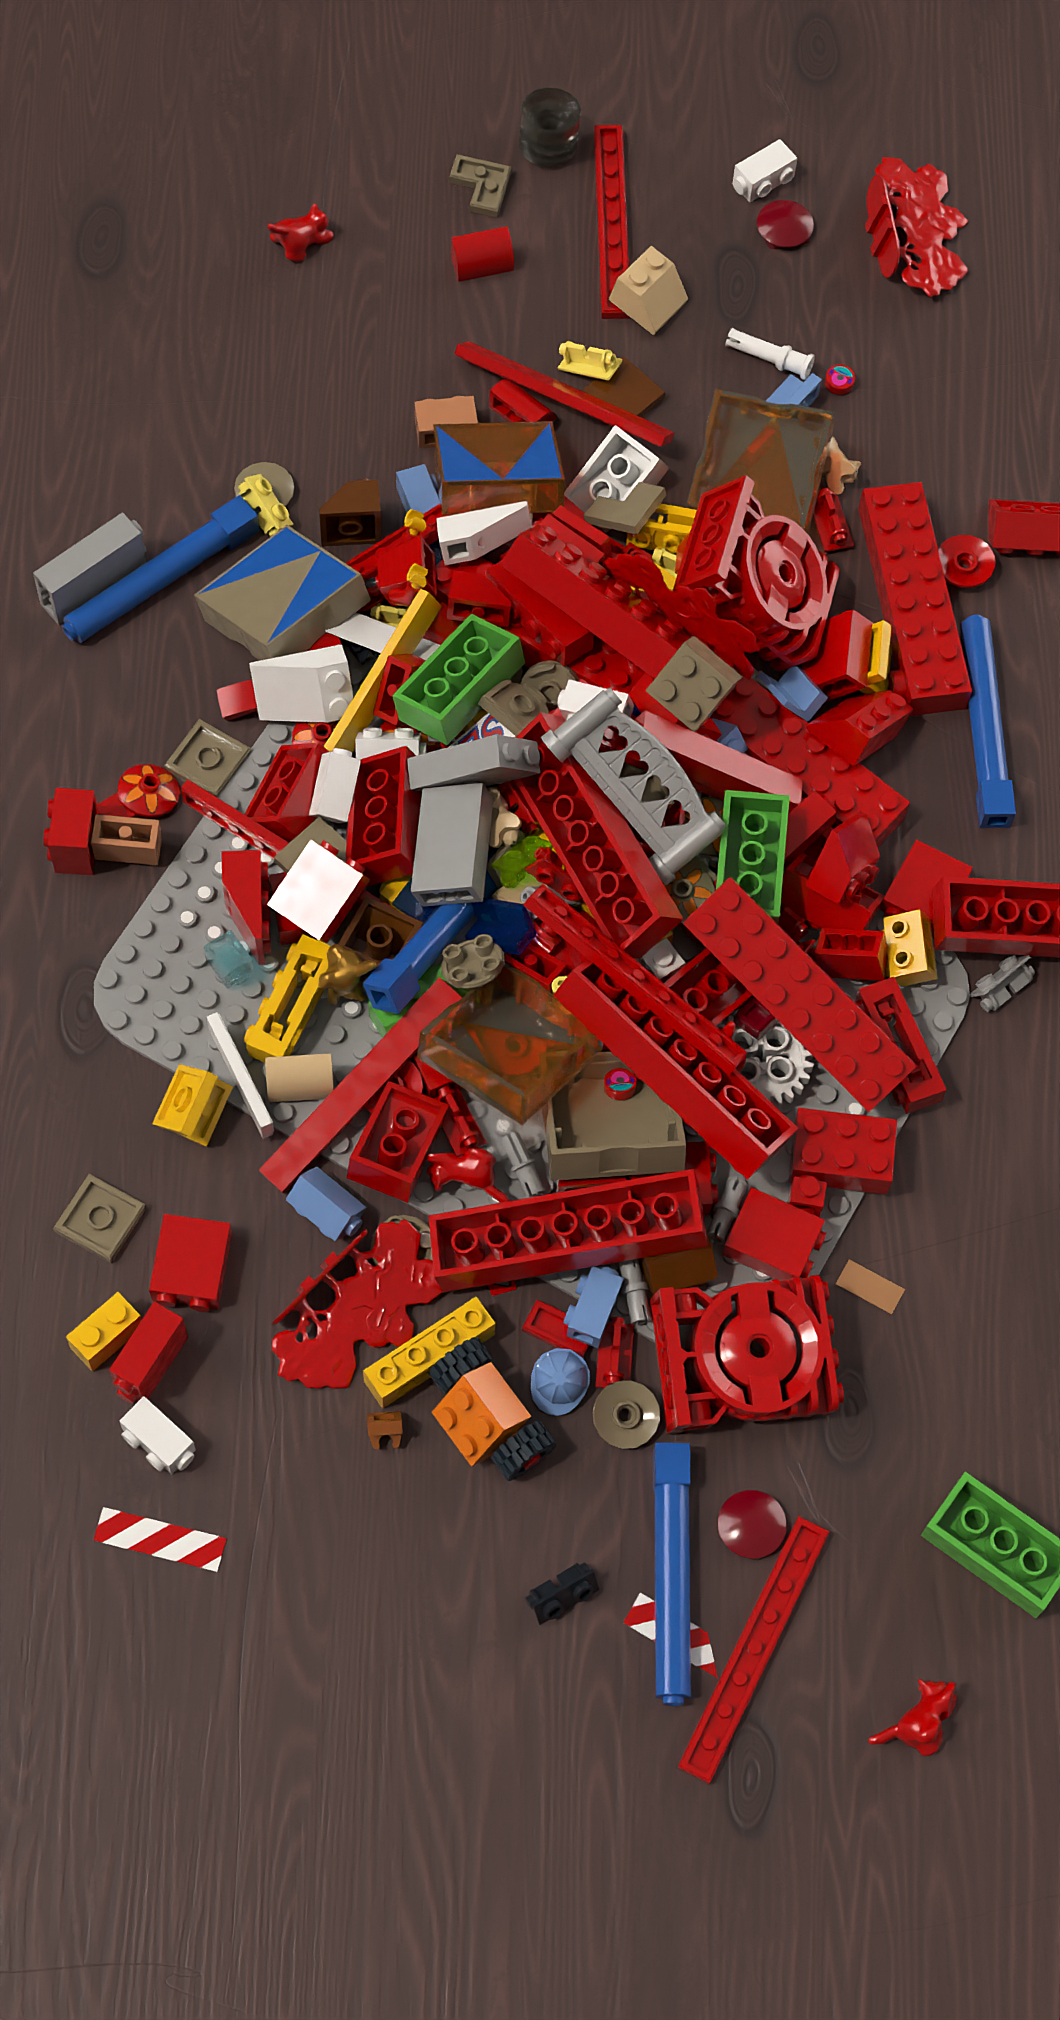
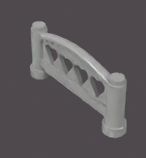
(582, 738)

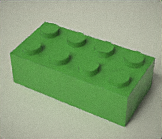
(450, 683)
(755, 845)
(998, 1544)

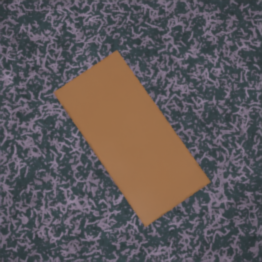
(870, 1286)

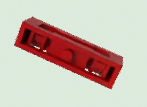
(924, 1084)

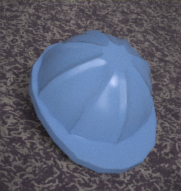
(559, 1381)

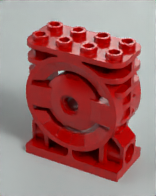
(760, 573)
(810, 1390)

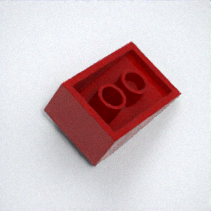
(396, 1141)

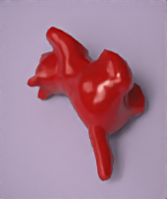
(300, 232)
(472, 1168)
(922, 1724)

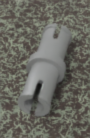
(726, 1210)
(635, 1291)

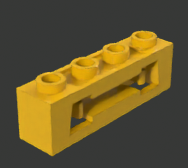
(667, 535)
(305, 956)
(412, 1361)

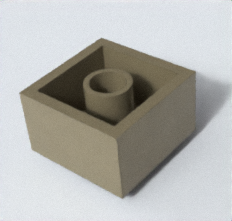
(693, 683)

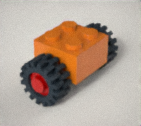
(485, 1413)

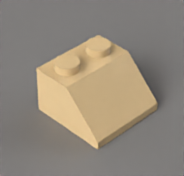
(649, 290)

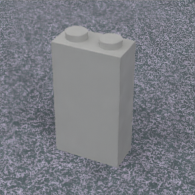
(90, 566)
(483, 761)
(452, 844)

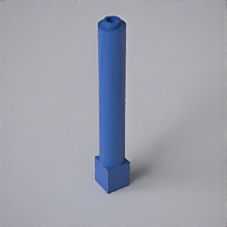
(227, 528)
(995, 790)
(397, 979)
(672, 1572)

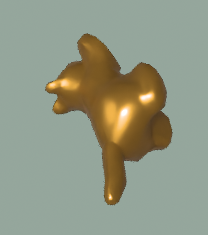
(344, 974)

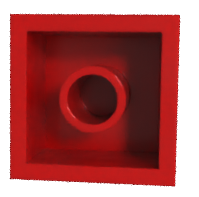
(71, 831)

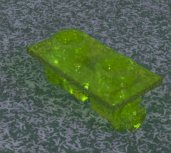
(515, 860)

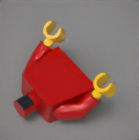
(406, 566)

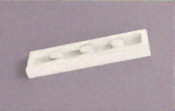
(240, 1075)

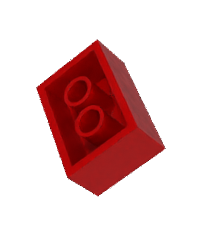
(844, 1150)

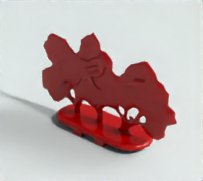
(921, 217)
(689, 607)
(365, 1308)

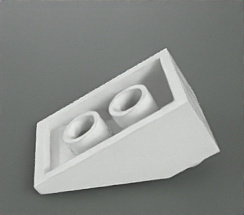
(615, 471)
(303, 686)

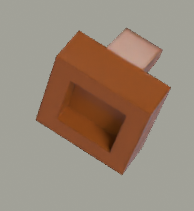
(384, 1424)

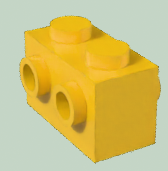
(910, 948)

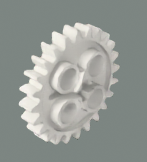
(795, 1067)

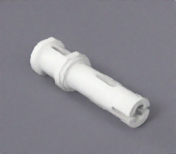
(782, 357)

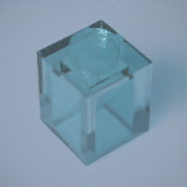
(229, 959)

